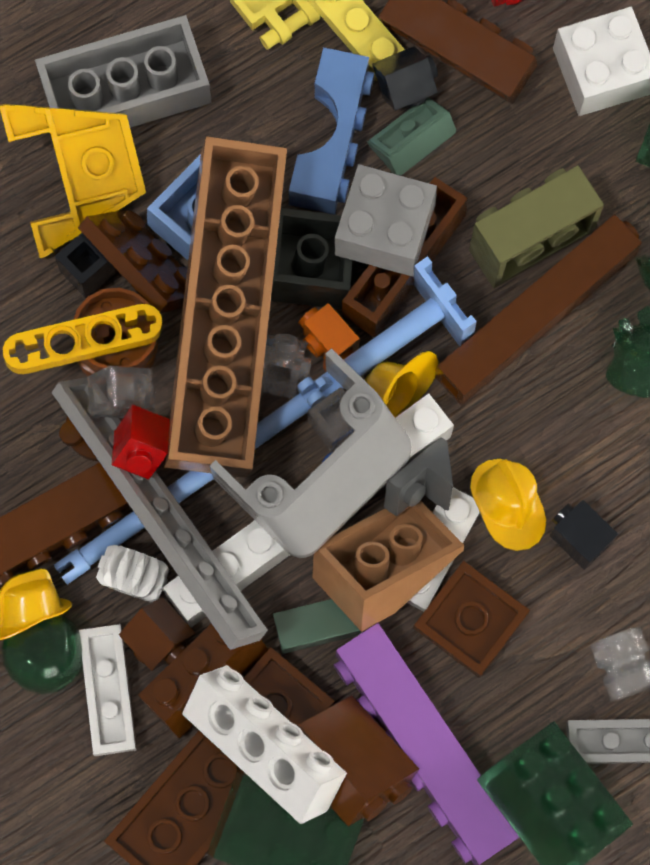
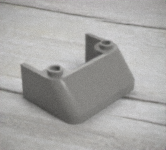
(341, 484)

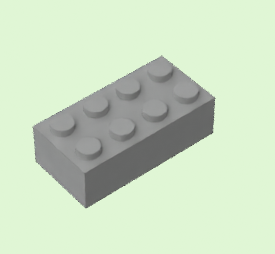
(133, 73)

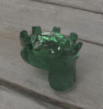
(631, 360)

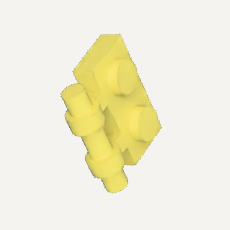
(266, 11)

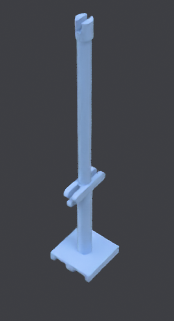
(439, 306)

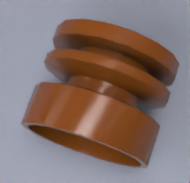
(109, 300)

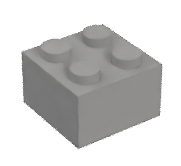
(385, 220)

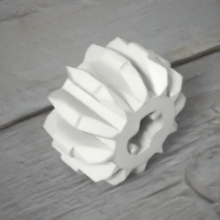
(132, 573)

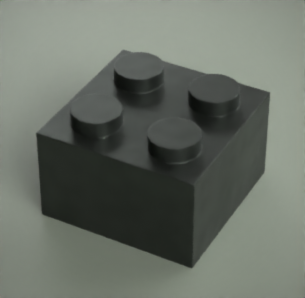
(306, 260)

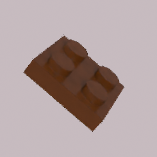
(471, 619)

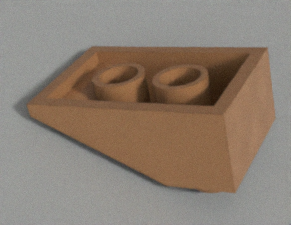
(383, 562)

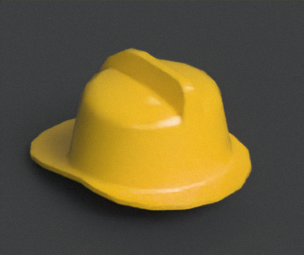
(403, 384)
(509, 503)
(28, 601)

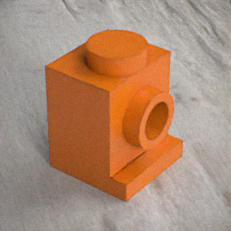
(327, 330)

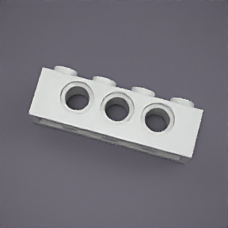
(264, 743)

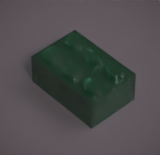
(554, 800)
(263, 833)

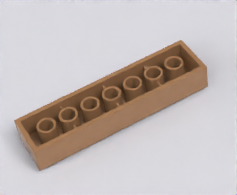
(226, 307)

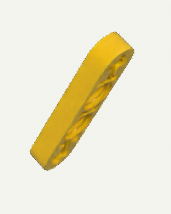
(81, 331)

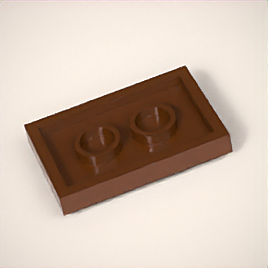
(138, 257)

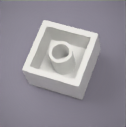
(604, 61)

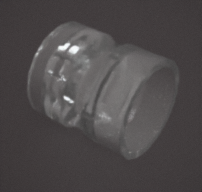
(624, 663)

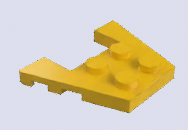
(93, 159)

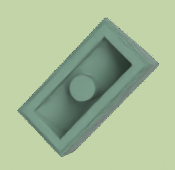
(413, 136)
(312, 626)

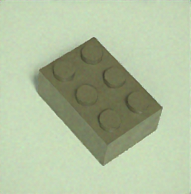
(535, 225)

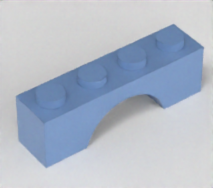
(319, 174)

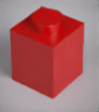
(140, 442)

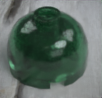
(44, 655)

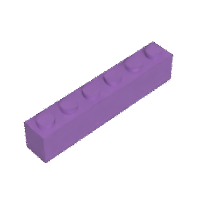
(419, 730)

